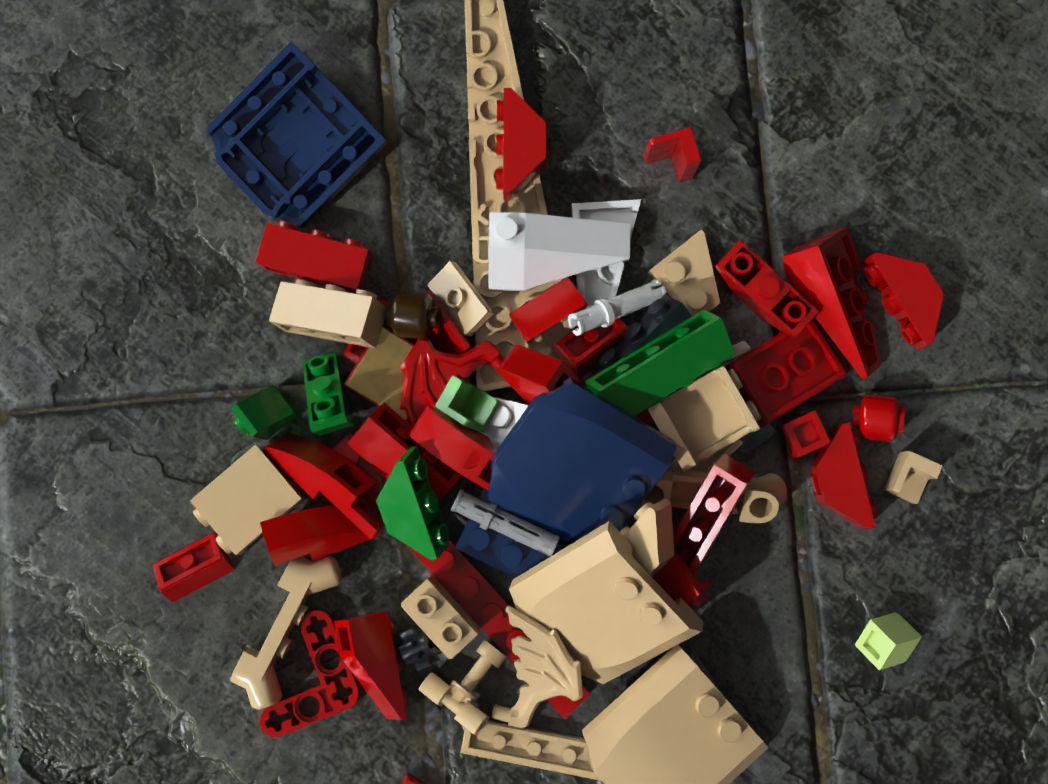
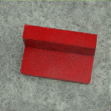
(680, 147)

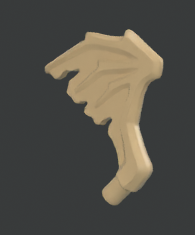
(542, 665)

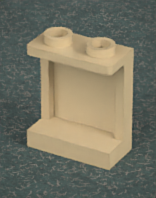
(705, 416)
(243, 497)
(441, 617)

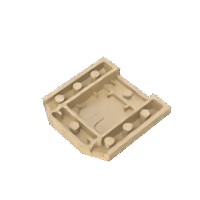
(603, 605)
(671, 730)

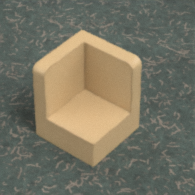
(911, 476)

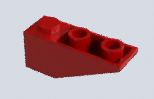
(370, 655)

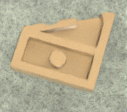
(689, 275)

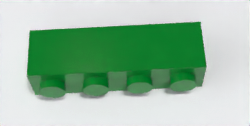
(665, 364)

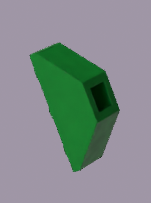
(326, 395)
(412, 507)

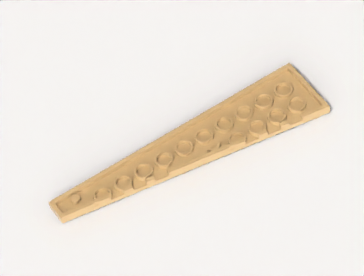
(489, 71)

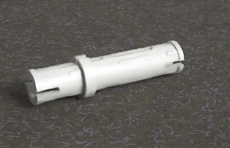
(606, 311)

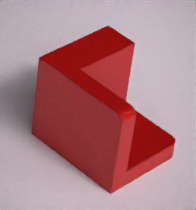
(805, 434)

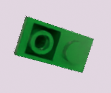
(264, 413)

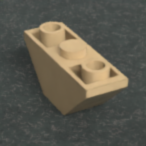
(652, 536)

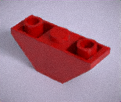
(520, 144)
(765, 290)
(908, 294)
(533, 372)
(841, 479)

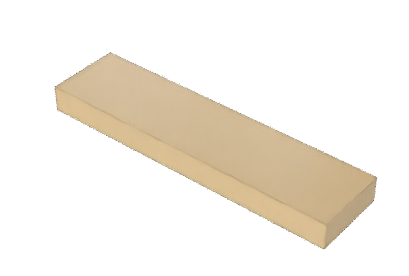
(530, 748)

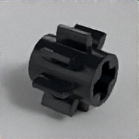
(417, 648)

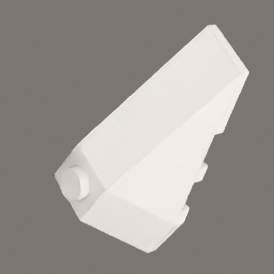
(547, 248)

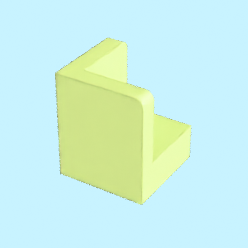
(888, 640)

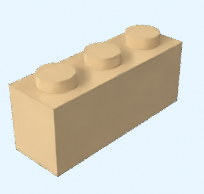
(329, 313)

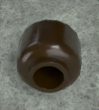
(413, 315)

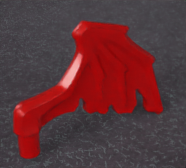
(430, 370)

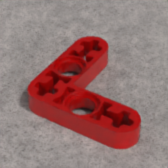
(323, 692)

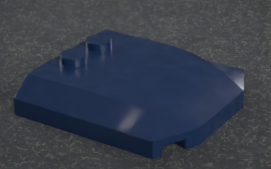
(293, 139)
(577, 463)

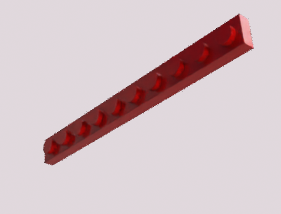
(466, 586)

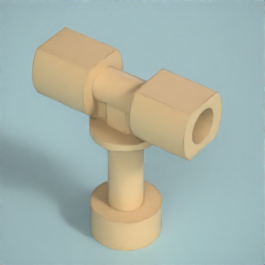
(458, 696)

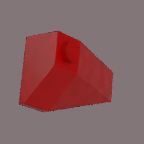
(828, 280)

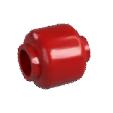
(879, 418)

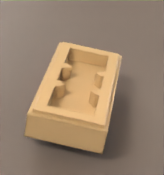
(460, 299)

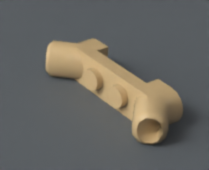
(757, 505)
(256, 668)

